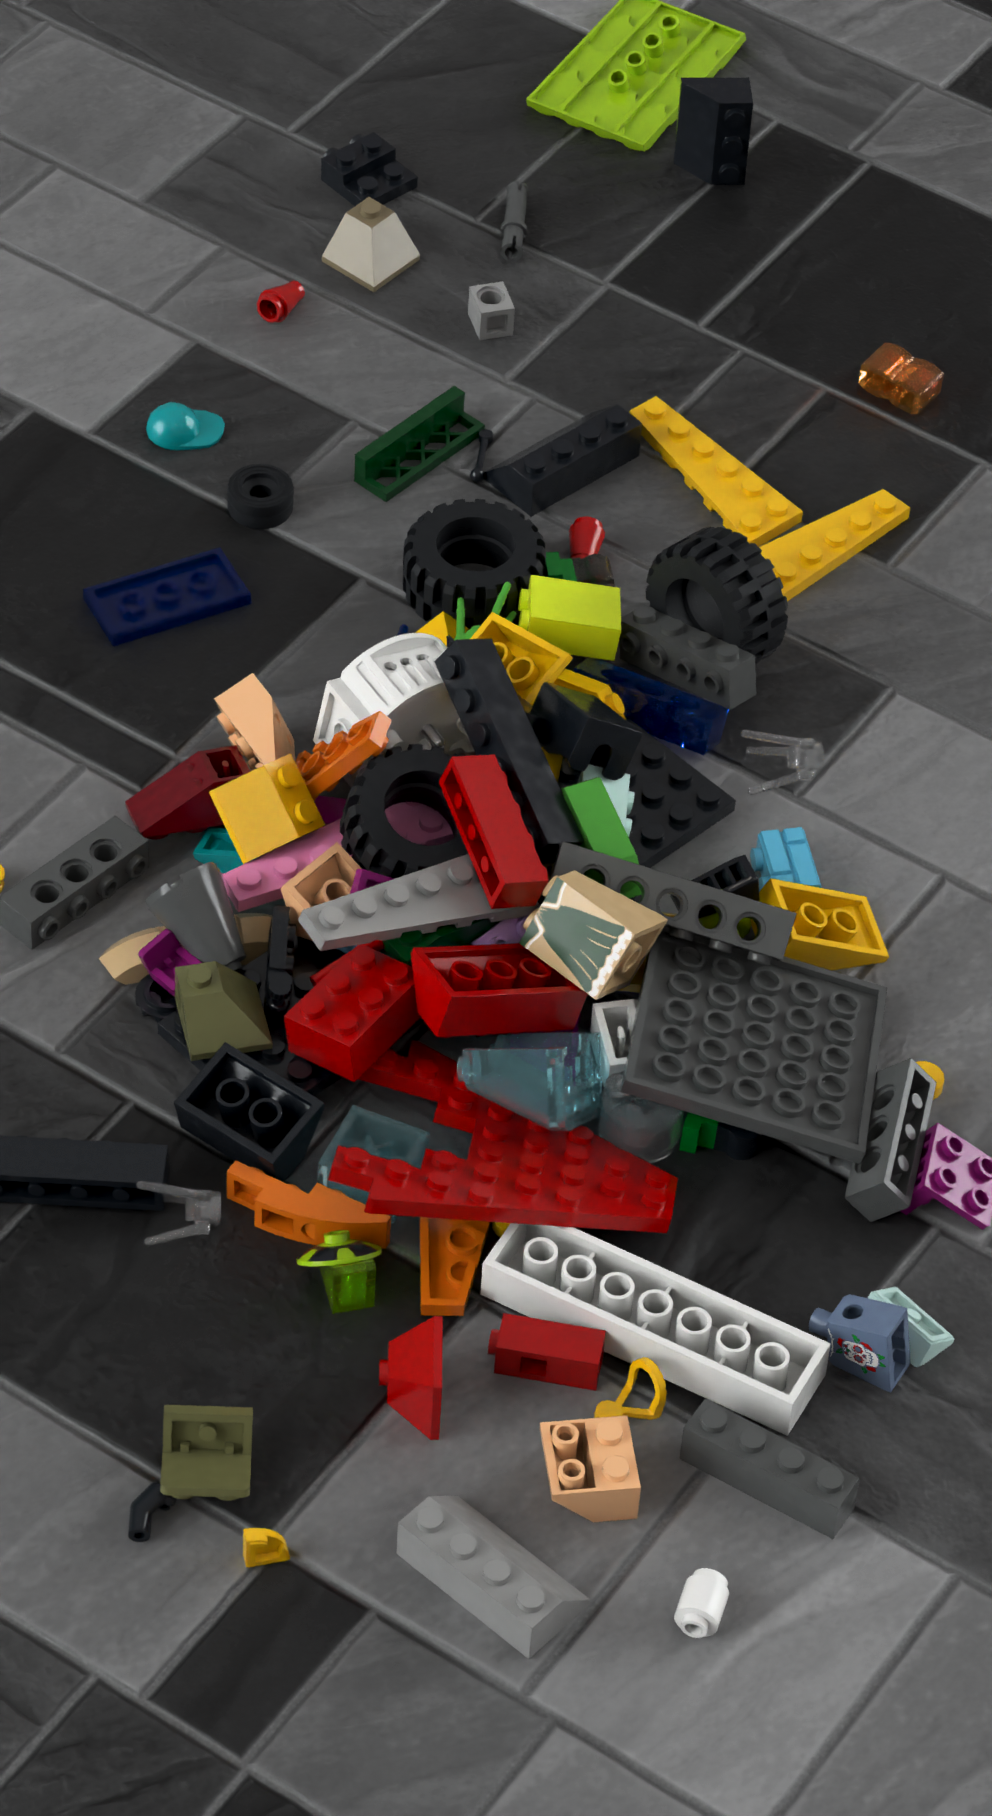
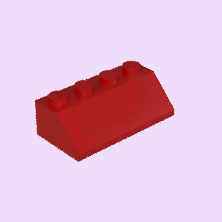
(491, 991)

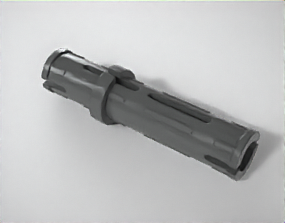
(513, 229)

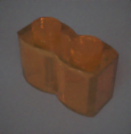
(901, 378)

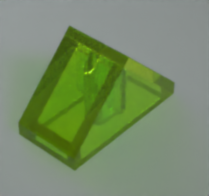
(350, 1285)

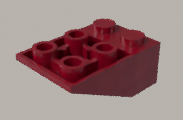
(182, 797)

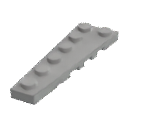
(412, 902)

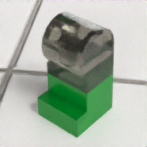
(591, 569)

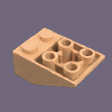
(254, 723)

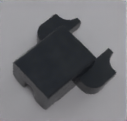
(582, 730)

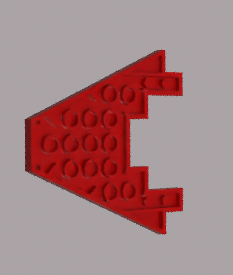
(511, 1166)

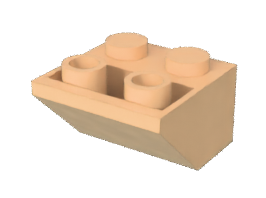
(592, 1467)

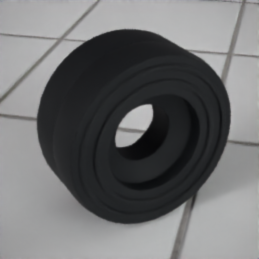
(260, 480)

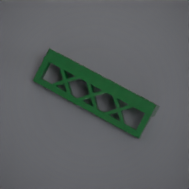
(408, 442)

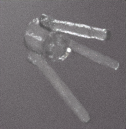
(803, 755)
(201, 1207)

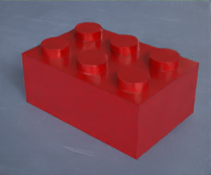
(353, 1013)

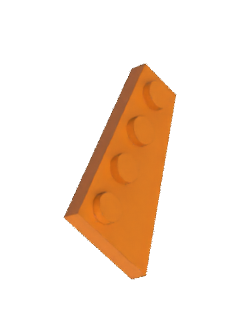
(343, 754)
(448, 1263)

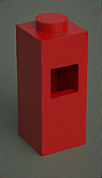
(548, 1351)

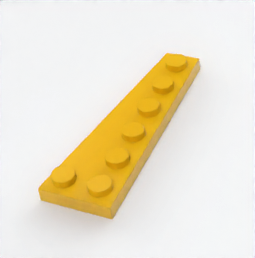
(726, 484)
(830, 541)

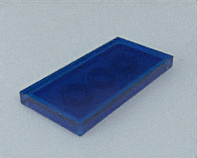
(166, 596)

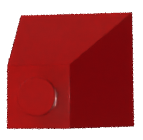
(415, 1375)

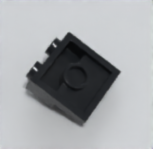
(366, 170)

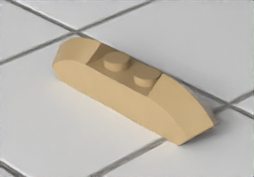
(126, 966)

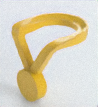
(610, 1408)

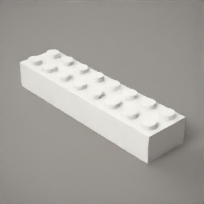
(653, 1313)

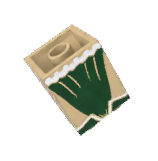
(591, 933)

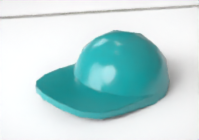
(182, 428)

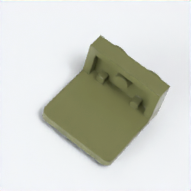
(206, 1451)

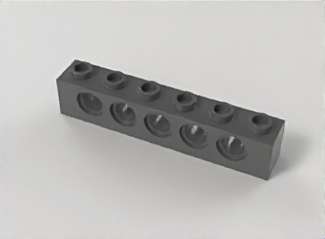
(772, 922)

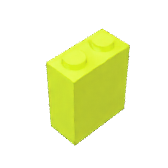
(573, 615)

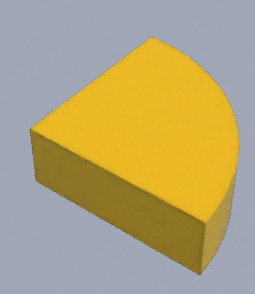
(263, 1547)

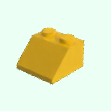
(266, 808)

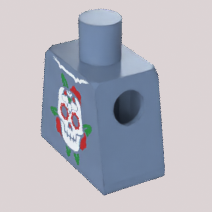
(866, 1339)

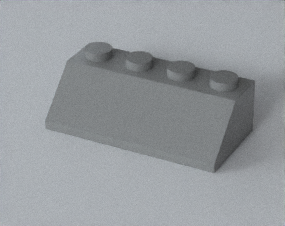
(488, 1572)

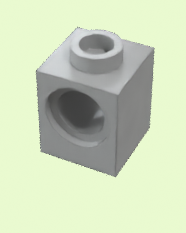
(491, 310)

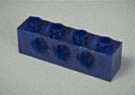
(661, 708)

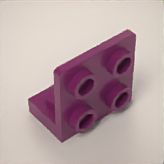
(954, 1176)

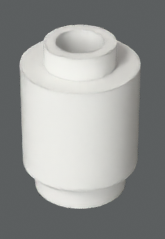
(702, 1603)

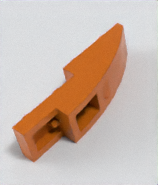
(303, 1216)

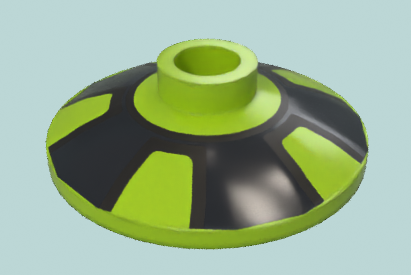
(338, 1250)

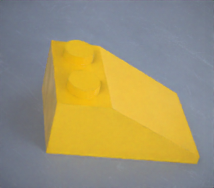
(524, 655)
(829, 927)

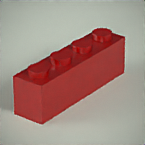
(493, 831)

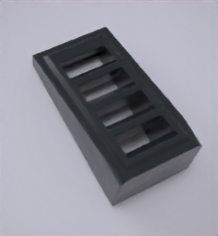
(732, 876)

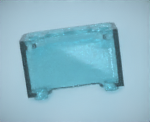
(539, 1076)

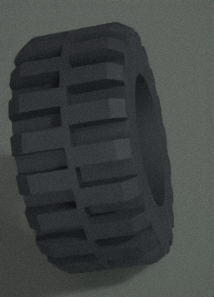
(465, 535)
(722, 589)
(387, 781)

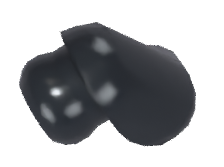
(143, 1508)

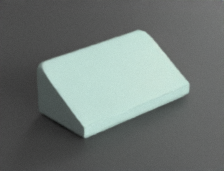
(925, 1335)

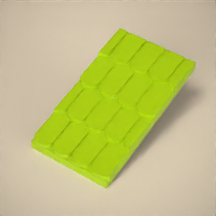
(630, 71)

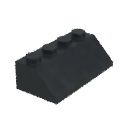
(568, 459)

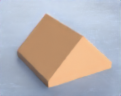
(319, 882)

